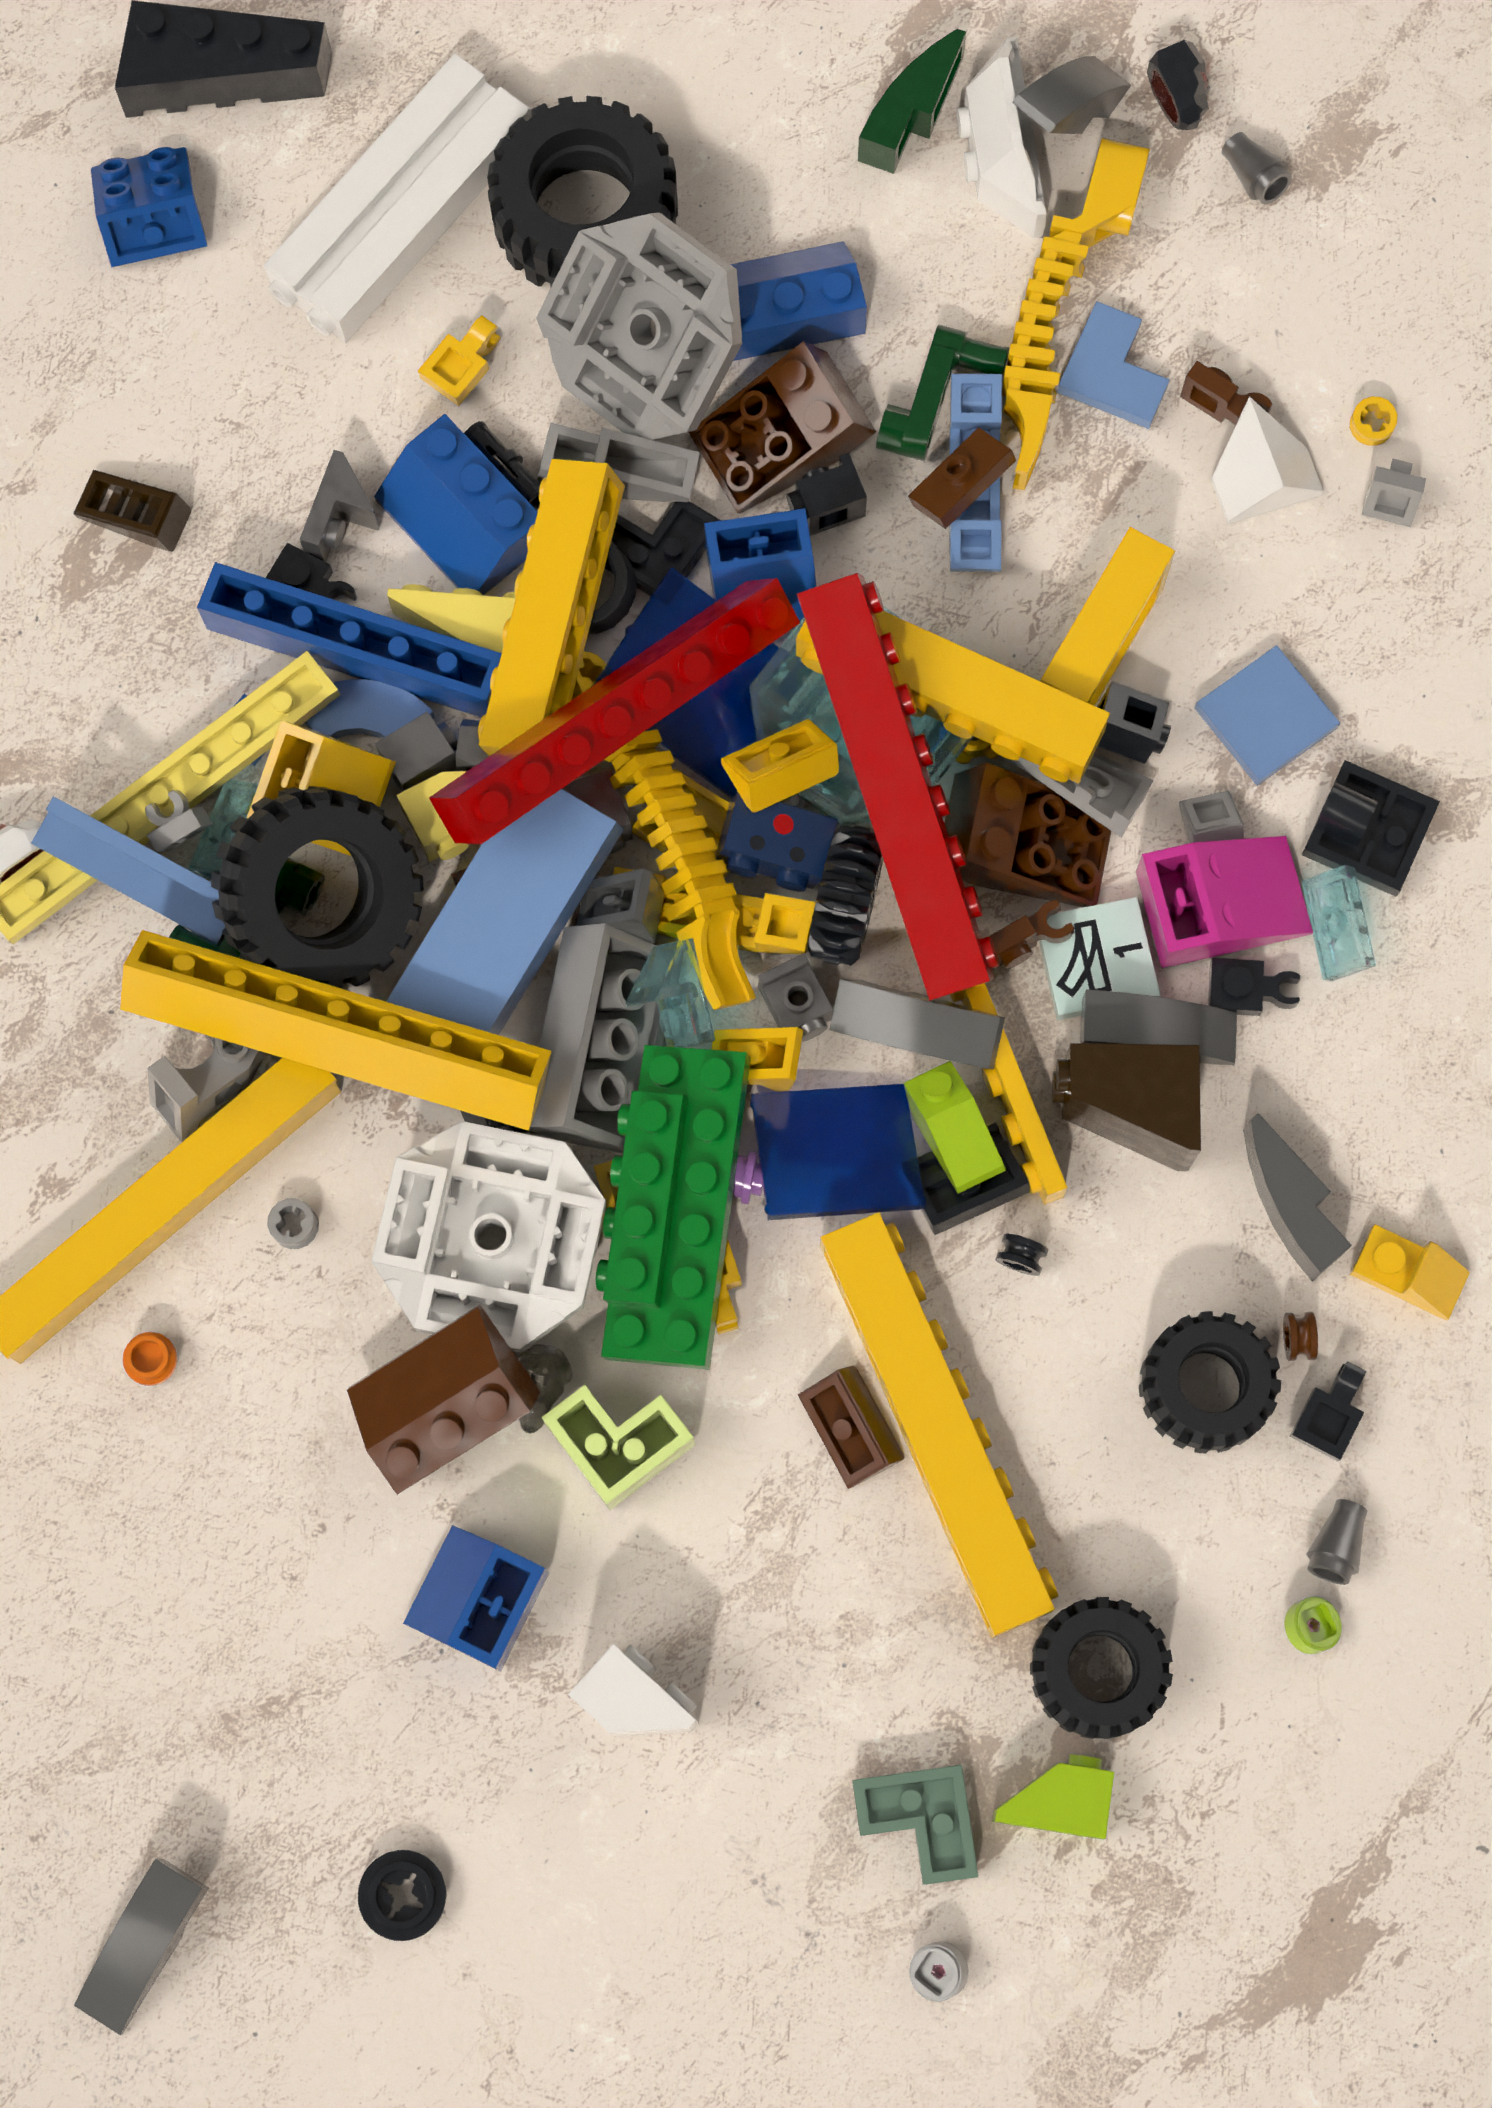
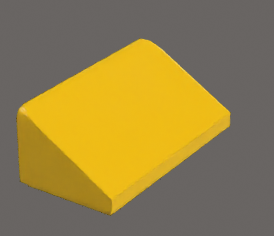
(782, 765)

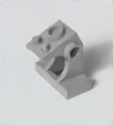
(192, 1094)

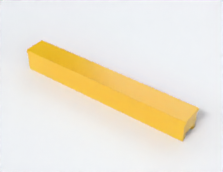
(160, 1204)

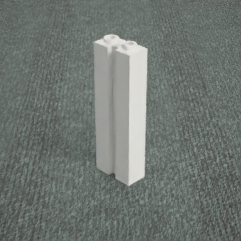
(394, 201)

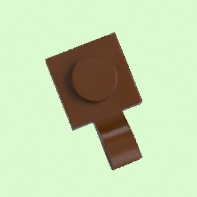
(1216, 393)
(1015, 940)

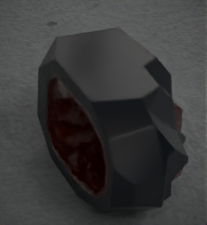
(1180, 84)

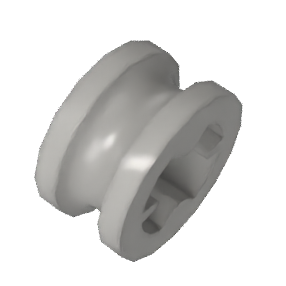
(276, 1222)

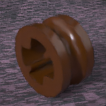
(1300, 1336)

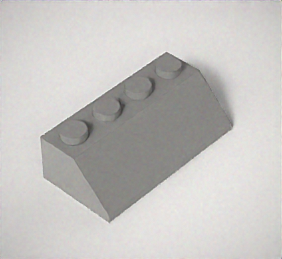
(594, 1036)

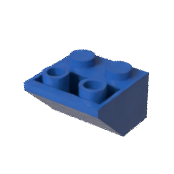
(761, 549)
(476, 1597)

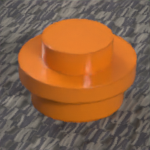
(149, 1358)

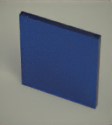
(837, 1152)

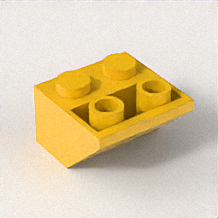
(311, 758)

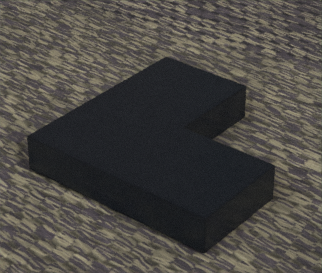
(674, 544)

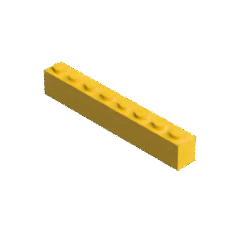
(334, 1029)
(937, 1426)

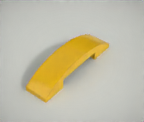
(763, 926)

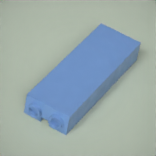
(507, 914)

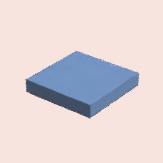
(1267, 715)

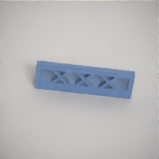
(129, 868)

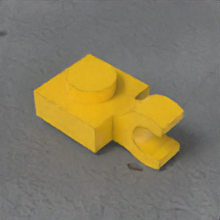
(458, 365)

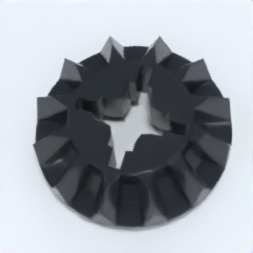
(376, 1902)

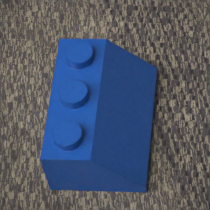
(799, 298)
(458, 507)

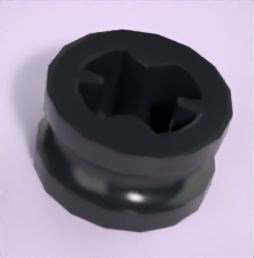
(1021, 1254)

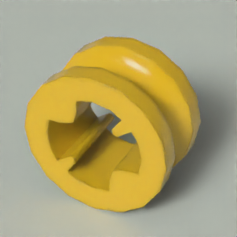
(1382, 410)

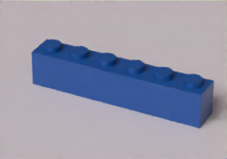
(348, 639)

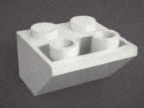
(628, 1700)

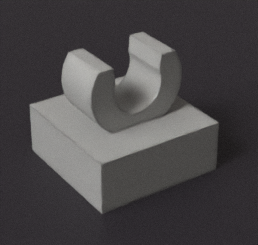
(1394, 494)
(178, 827)

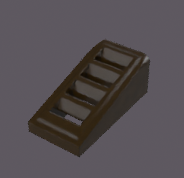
(161, 523)

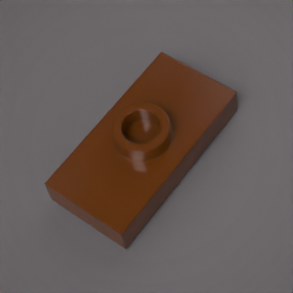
(962, 478)

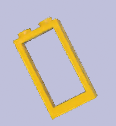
(1110, 618)

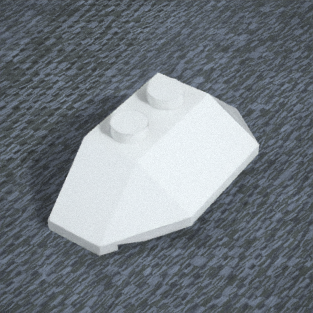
(1002, 143)

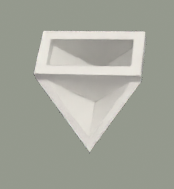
(1262, 468)

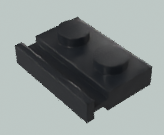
(947, 1208)

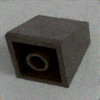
(1135, 1097)

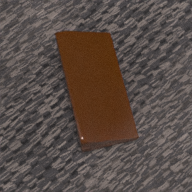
(851, 1426)

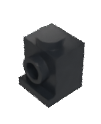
(830, 496)
(1134, 722)

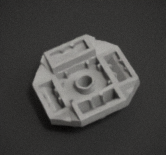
(602, 317)

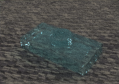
(232, 802)
(1338, 923)

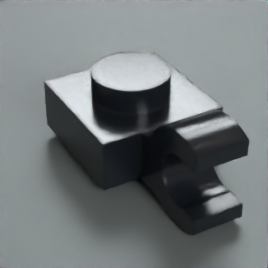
(1329, 1419)

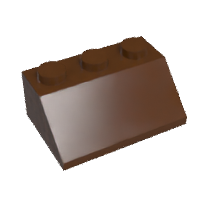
(440, 1399)

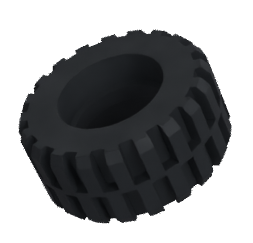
(567, 141)
(382, 900)

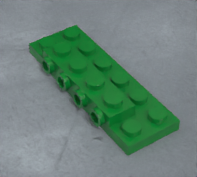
(672, 1206)

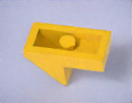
(772, 1053)
(1411, 1272)

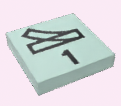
(1102, 955)

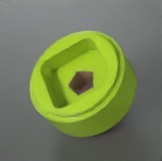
(1313, 1625)

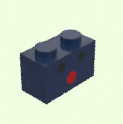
(776, 843)

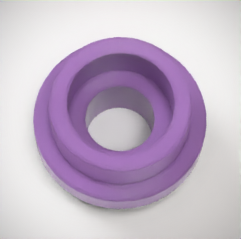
(747, 1178)

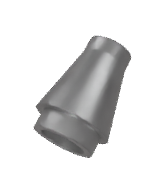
(1258, 169)
(1338, 1545)

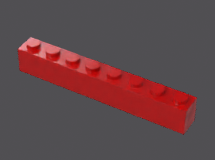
(613, 711)
(896, 785)

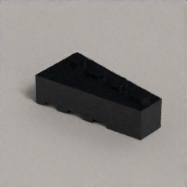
(217, 56)

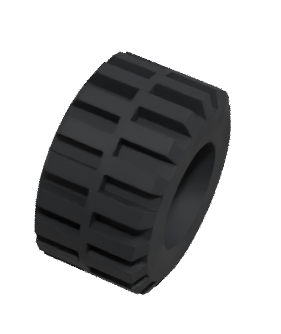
(1241, 1351)
(1148, 1661)

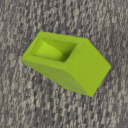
(953, 1126)
(1063, 1800)

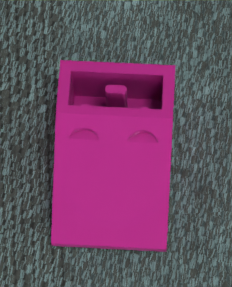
(1221, 897)

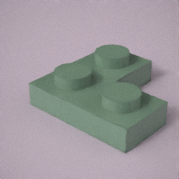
(933, 1806)

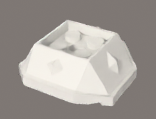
(480, 1180)

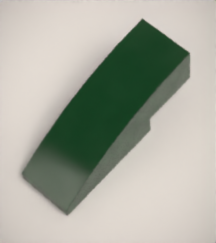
(911, 103)

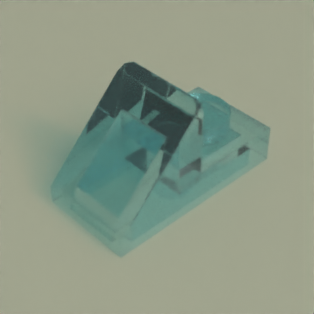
(676, 983)

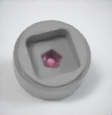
(938, 1971)

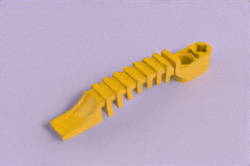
(1028, 377)
(688, 851)

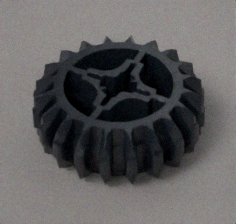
(846, 896)

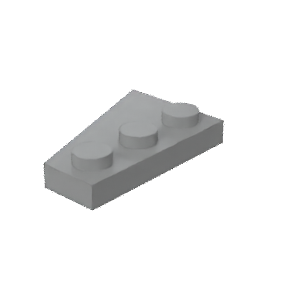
(1105, 792)

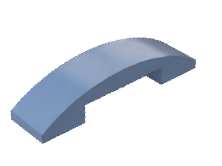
(977, 531)

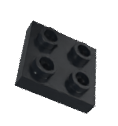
(1371, 827)

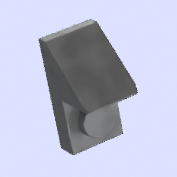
(337, 500)

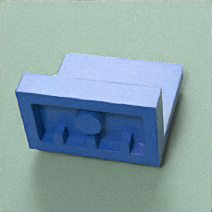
(147, 206)

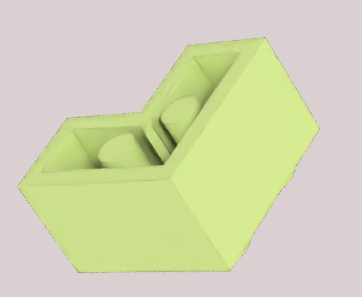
(614, 1457)

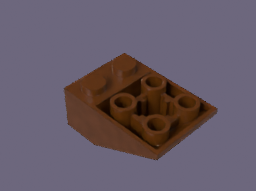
(782, 427)
(1025, 837)

